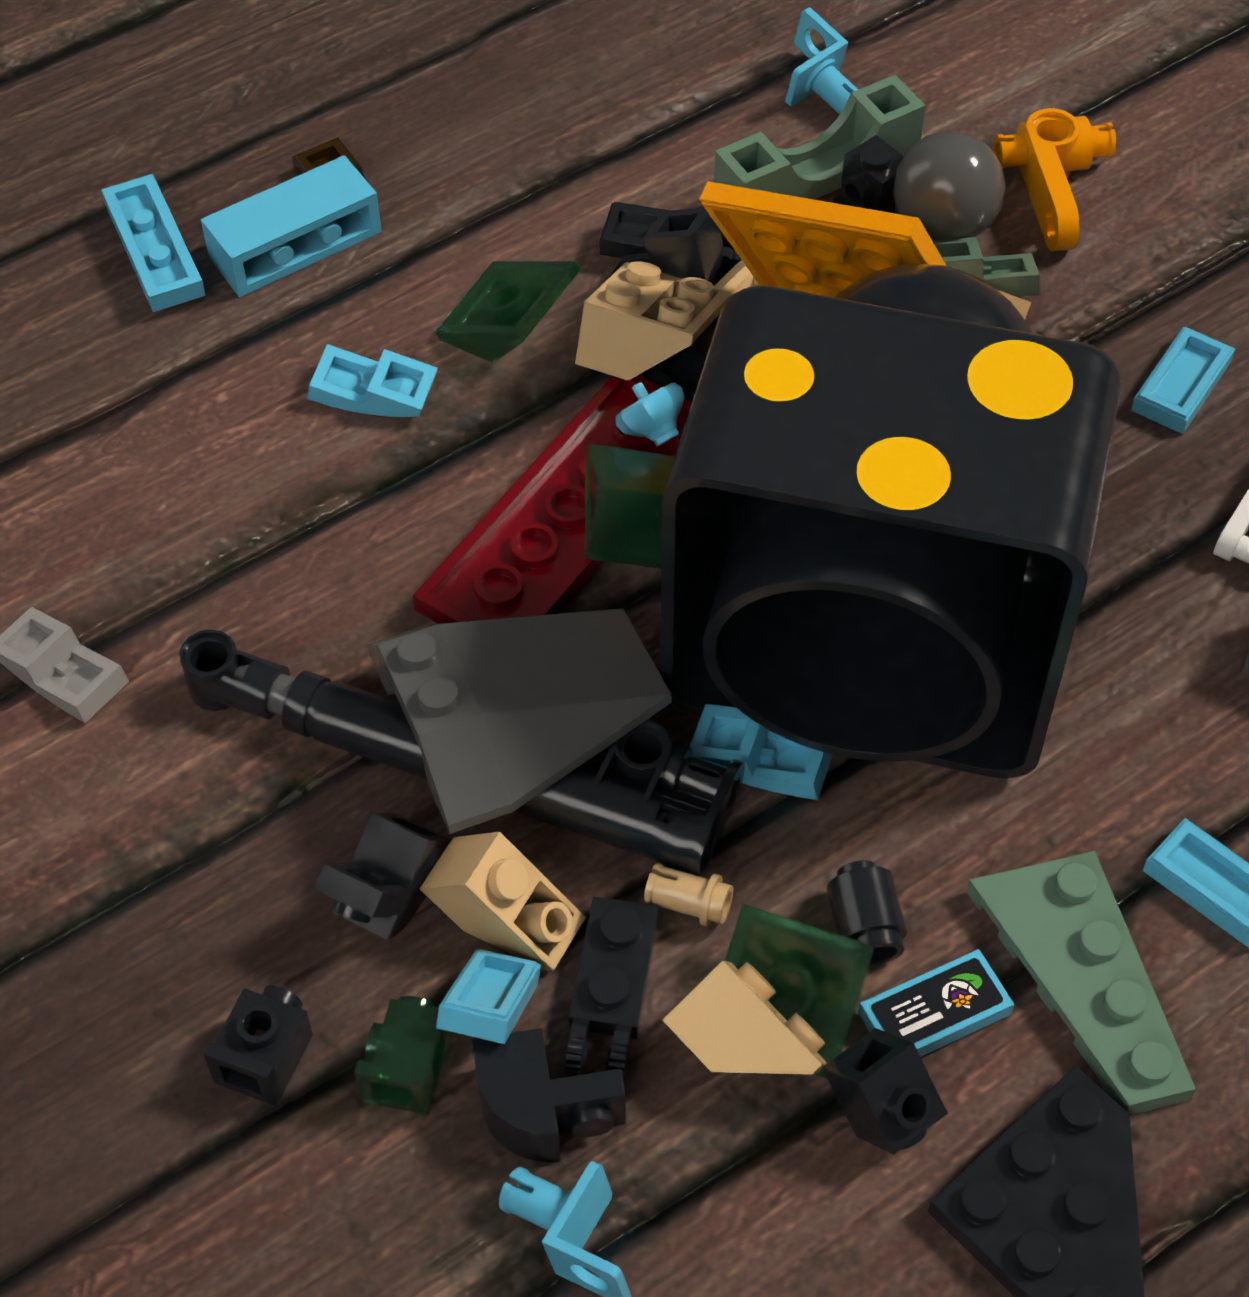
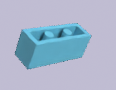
(291, 225)

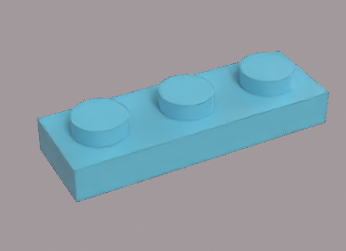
(153, 243)

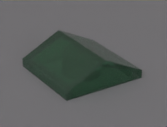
(505, 306)
(624, 505)
(808, 968)

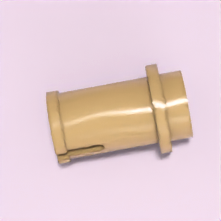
(689, 894)

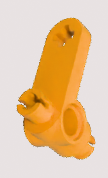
(1046, 153)

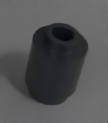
(868, 909)

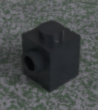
(885, 1091)

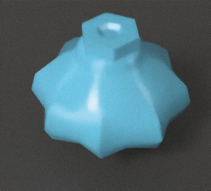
(653, 413)

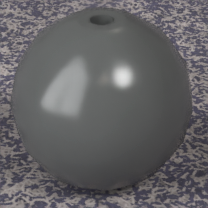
(950, 185)

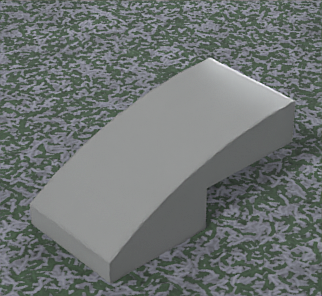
(58, 667)

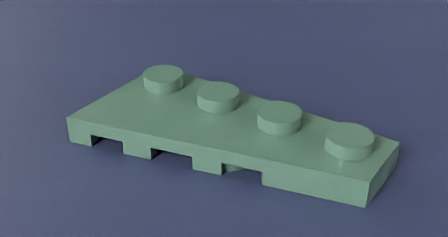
(1088, 970)

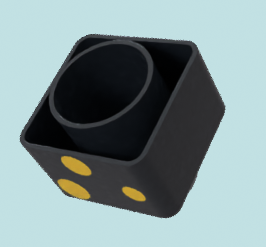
(885, 519)

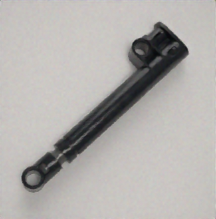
(654, 809)

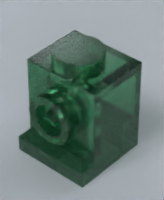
(403, 1057)

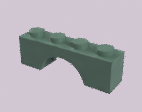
(817, 167)

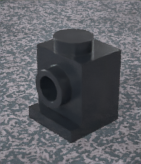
(869, 176)
(266, 1062)

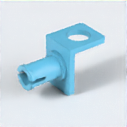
(822, 70)
(569, 1222)

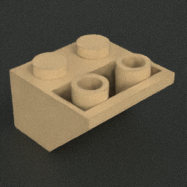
(644, 319)

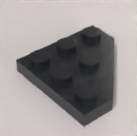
(1053, 1199)

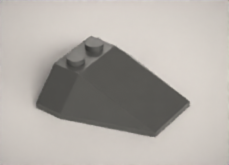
(516, 702)

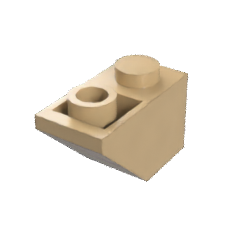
(503, 898)
(739, 1030)

